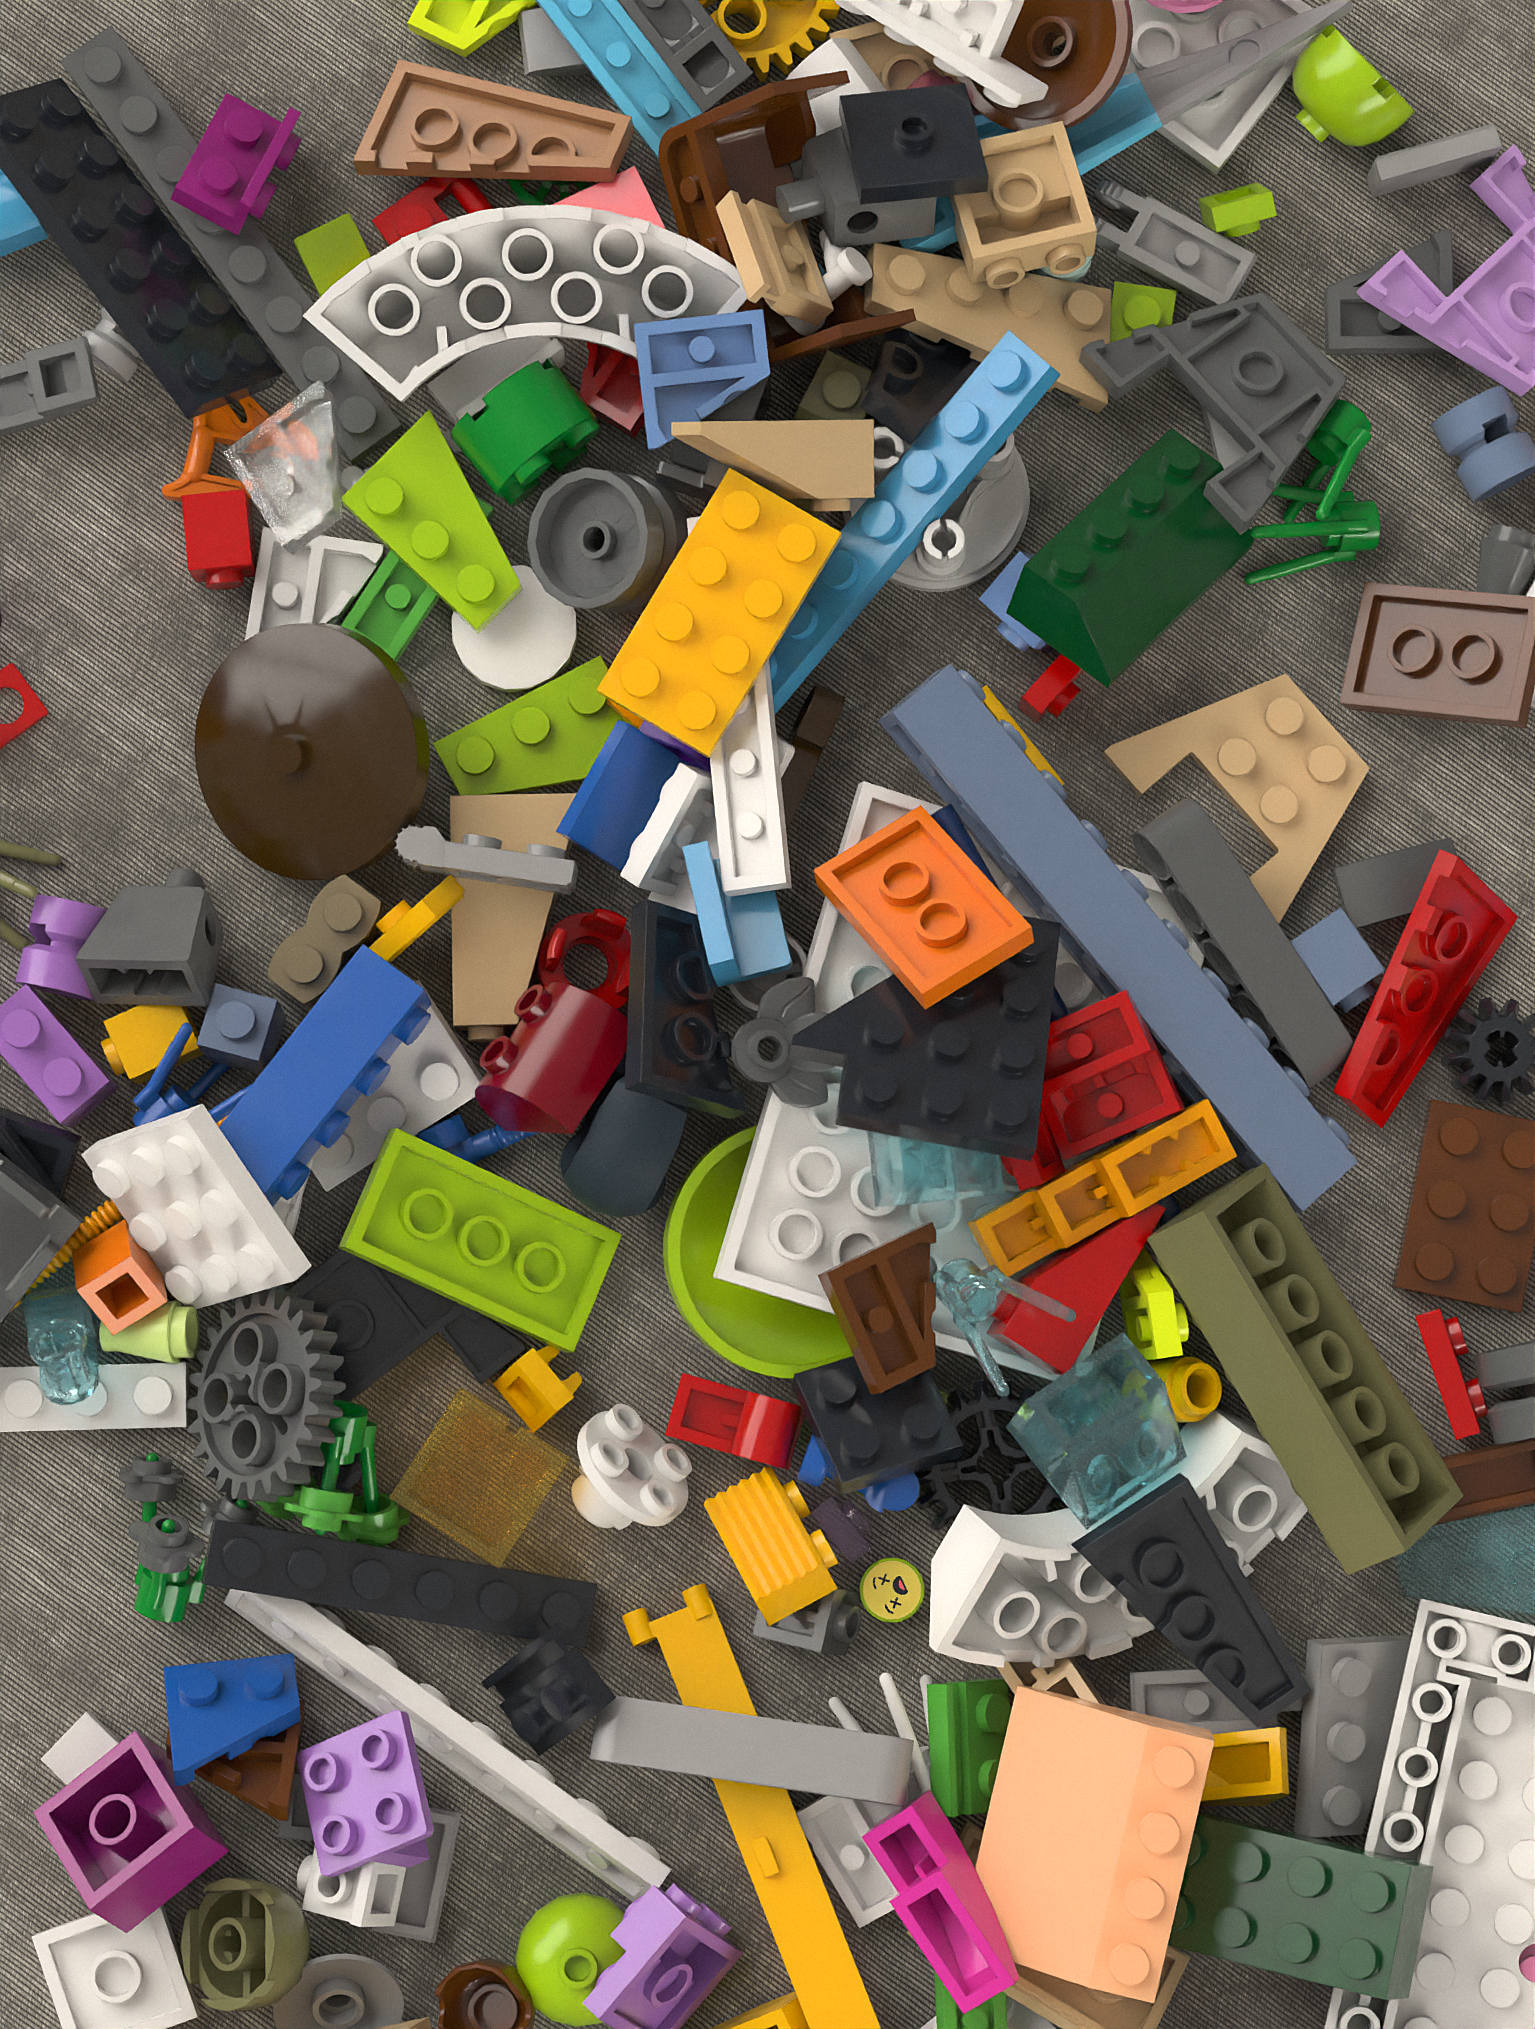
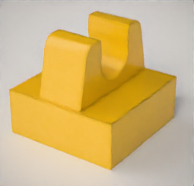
(535, 1388)

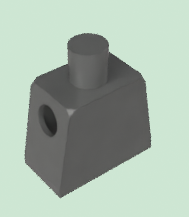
(831, 195)
(155, 945)

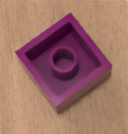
(130, 1832)

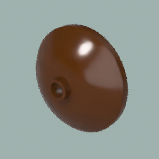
(1078, 78)

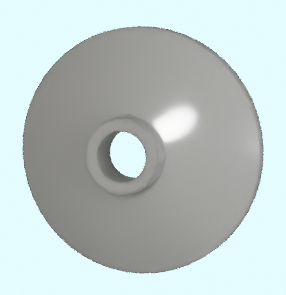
(341, 1994)

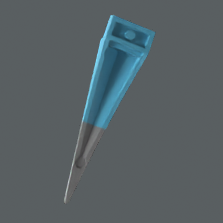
(1154, 98)

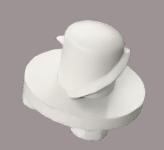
(628, 1472)

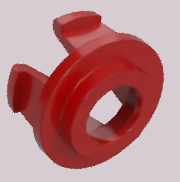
(602, 930)

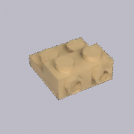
(1031, 210)

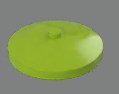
(731, 1320)

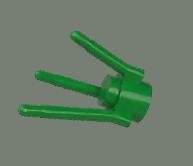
(1337, 439)
(1347, 529)

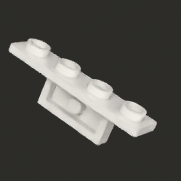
(964, 39)
(680, 819)

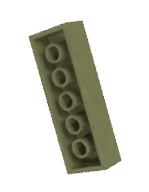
(1306, 1369)

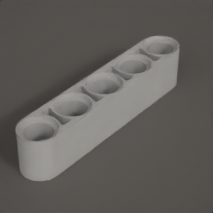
(753, 1750)

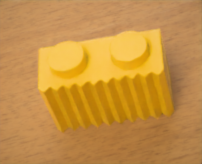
(770, 1544)

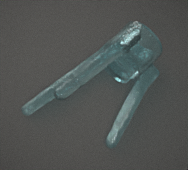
(972, 1299)

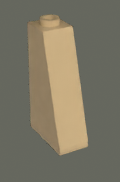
(500, 925)

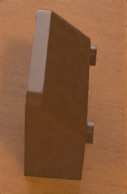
(751, 151)

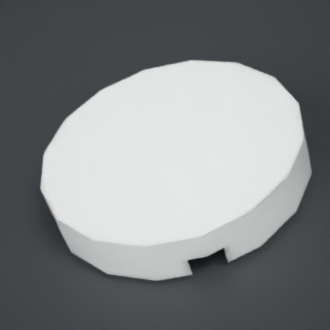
(523, 643)

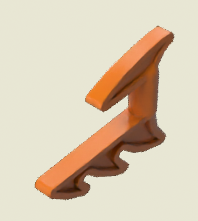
(214, 426)

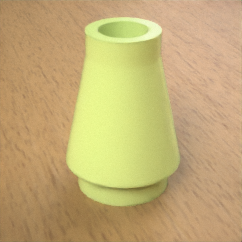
(161, 1335)

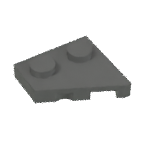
(1363, 329)

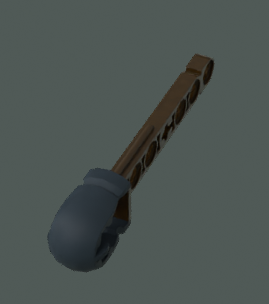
(629, 1137)

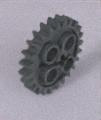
(265, 1395)

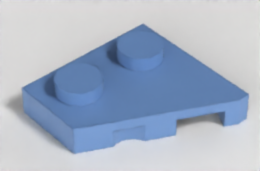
(697, 367)

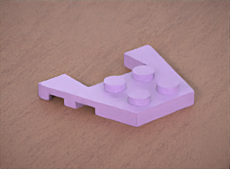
(1493, 311)

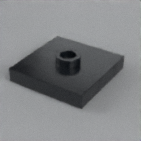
(913, 143)

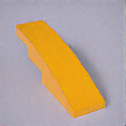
(1103, 1188)

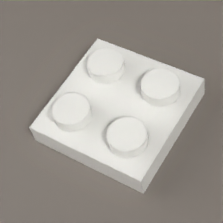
(115, 1977)

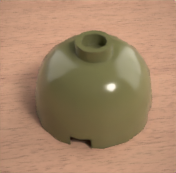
(245, 1944)

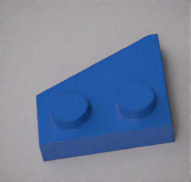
(227, 1708)

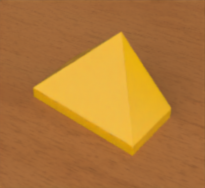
(1247, 1768)

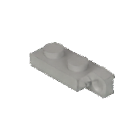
(1191, 1700)

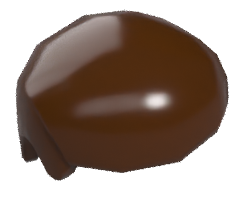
(484, 1997)

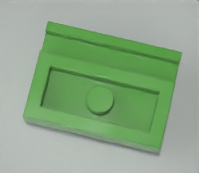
(966, 1742)

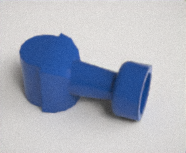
(892, 1494)

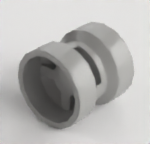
(110, 350)

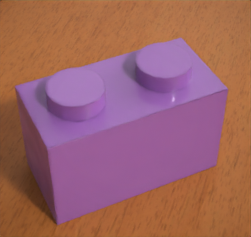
(51, 1058)

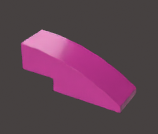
(943, 1901)

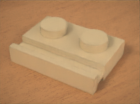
(774, 259)

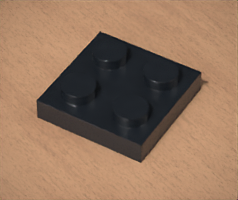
(878, 1434)

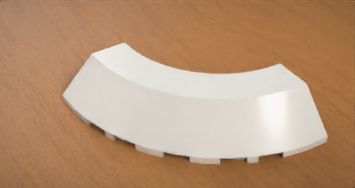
(514, 279)
(1026, 1595)

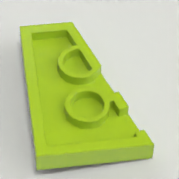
(434, 525)
(534, 740)

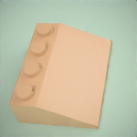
(1091, 1838)

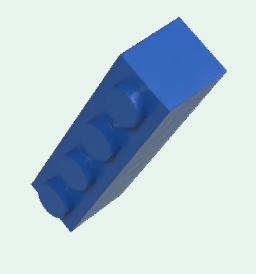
(323, 1071)

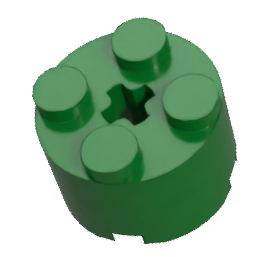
(527, 429)

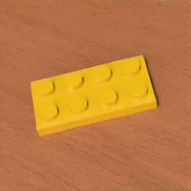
(719, 612)

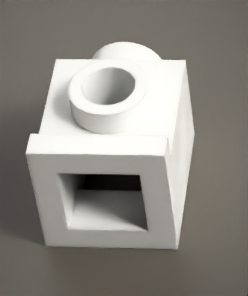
(361, 1896)

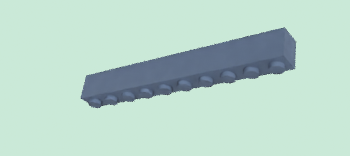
(1115, 934)

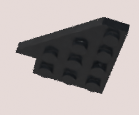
(949, 1072)

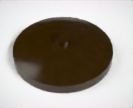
(311, 750)

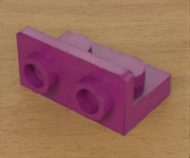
(234, 163)

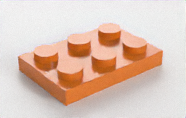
(923, 906)

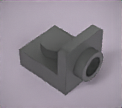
(822, 1626)

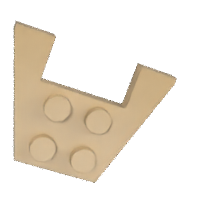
(1272, 763)

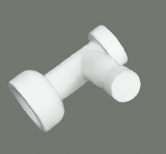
(843, 269)

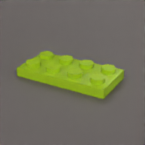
(480, 1240)

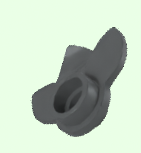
(780, 1015)

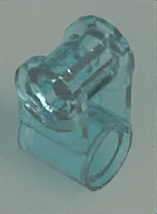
(63, 1342)

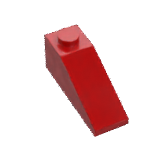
(1079, 1278)

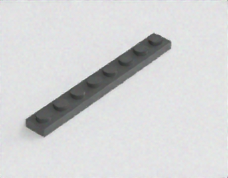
(242, 263)

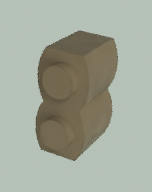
(335, 929)

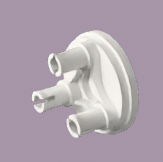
(975, 530)

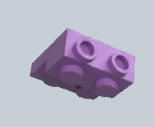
(669, 1964)

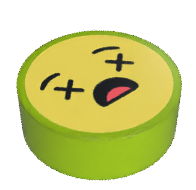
(891, 1589)

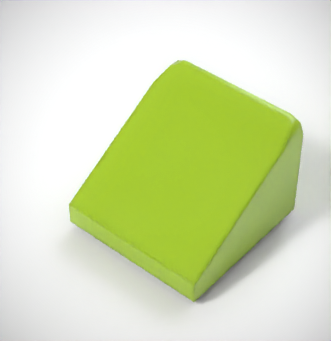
(331, 251)

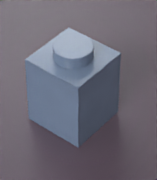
(1339, 960)
(241, 1029)

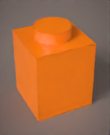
(118, 1278)

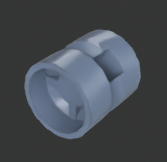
(1486, 443)

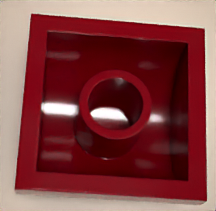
(552, 1061)

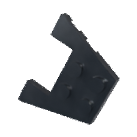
(386, 1321)

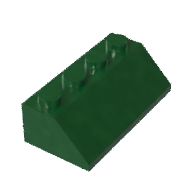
(1130, 561)

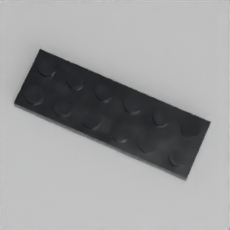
(128, 251)

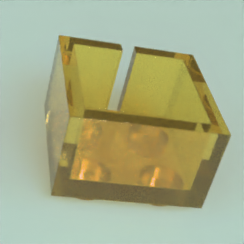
(480, 1478)

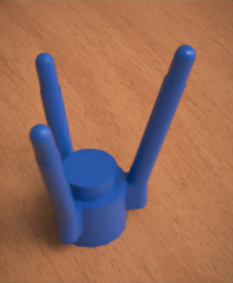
(159, 1103)

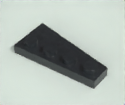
(1190, 1588)

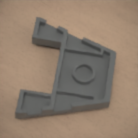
(1249, 374)

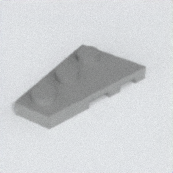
(1345, 1730)

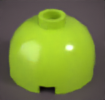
(1345, 93)
(566, 1952)

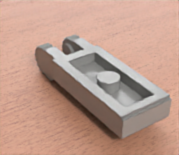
(1173, 247)
(483, 860)

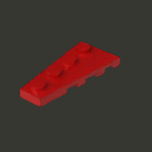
(1430, 975)

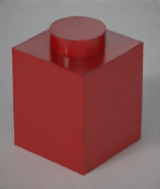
(219, 538)

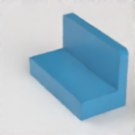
(739, 932)

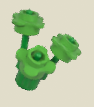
(370, 1516)

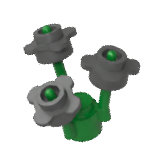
(166, 1539)

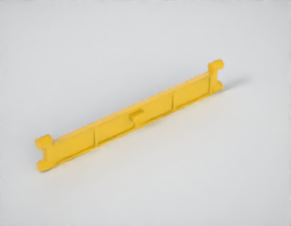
(764, 1824)

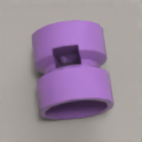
(59, 934)

